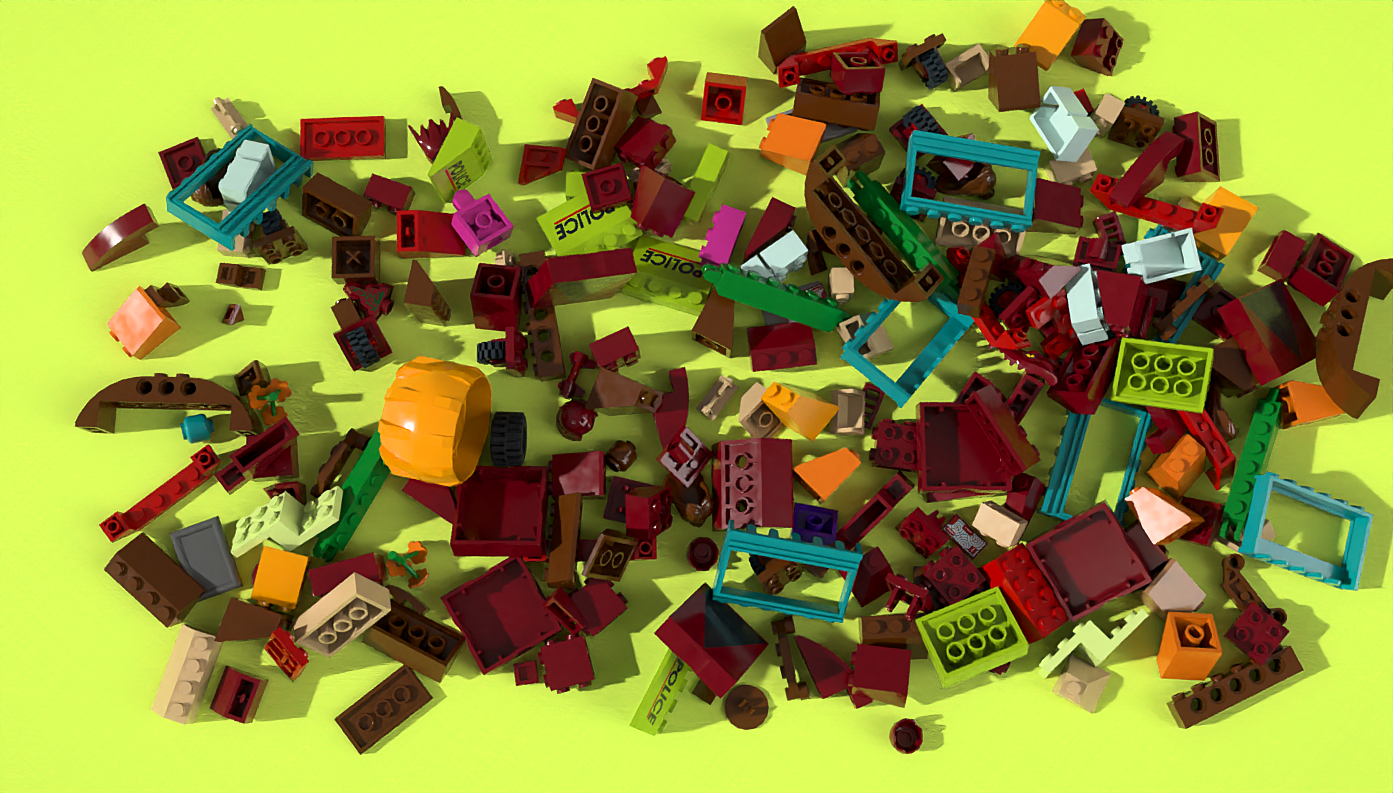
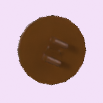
(746, 707)

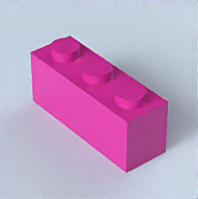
(722, 236)

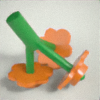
(278, 391)
(399, 564)

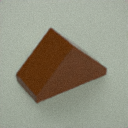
(253, 374)

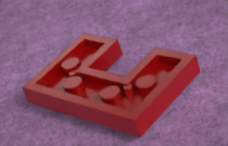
(1058, 312)
(286, 654)

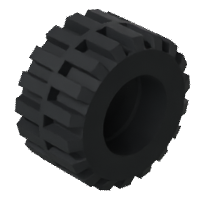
(508, 438)

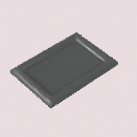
(207, 556)

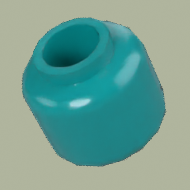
(197, 428)

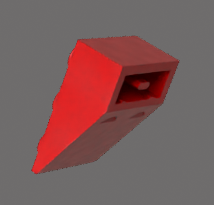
(427, 235)

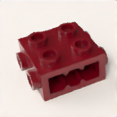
(645, 143)
(894, 446)
(952, 576)
(598, 604)
(566, 663)

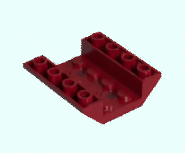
(763, 483)

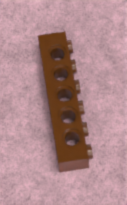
(555, 367)
(1180, 707)

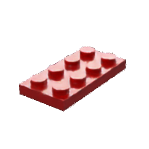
(343, 138)

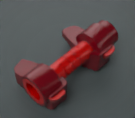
(568, 387)

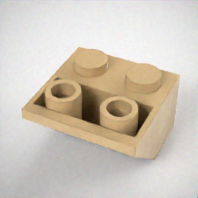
(876, 344)

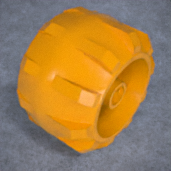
(435, 421)

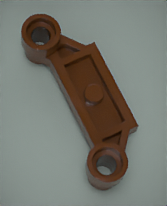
(1206, 286)
(338, 458)
(1241, 591)
(794, 689)

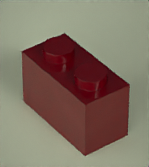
(388, 194)
(1282, 256)

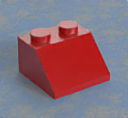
(724, 98)

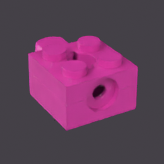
(479, 222)

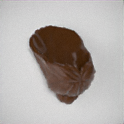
(979, 182)
(209, 192)
(1218, 413)
(691, 502)

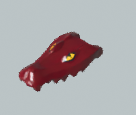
(1033, 363)

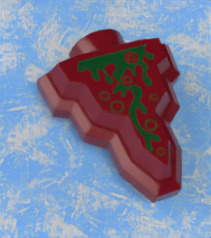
(371, 298)

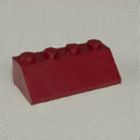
(1086, 376)
(1002, 430)

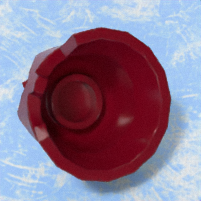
(574, 419)

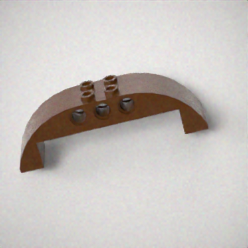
(857, 240)
(1341, 337)
(166, 394)

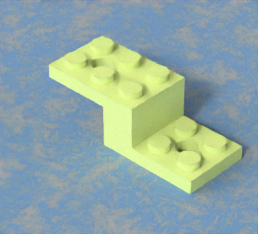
(287, 521)
(1091, 642)

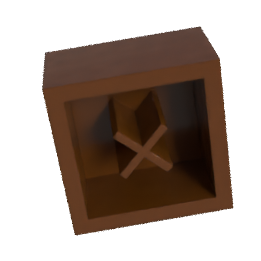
(355, 259)

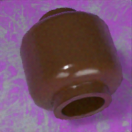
(621, 456)

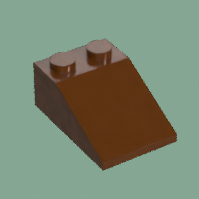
(781, 39)
(610, 556)

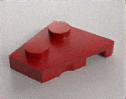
(540, 162)

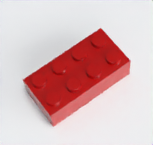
(1025, 592)

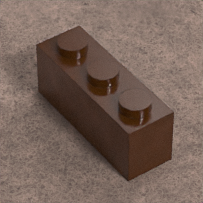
(976, 281)

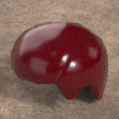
(702, 553)
(906, 736)

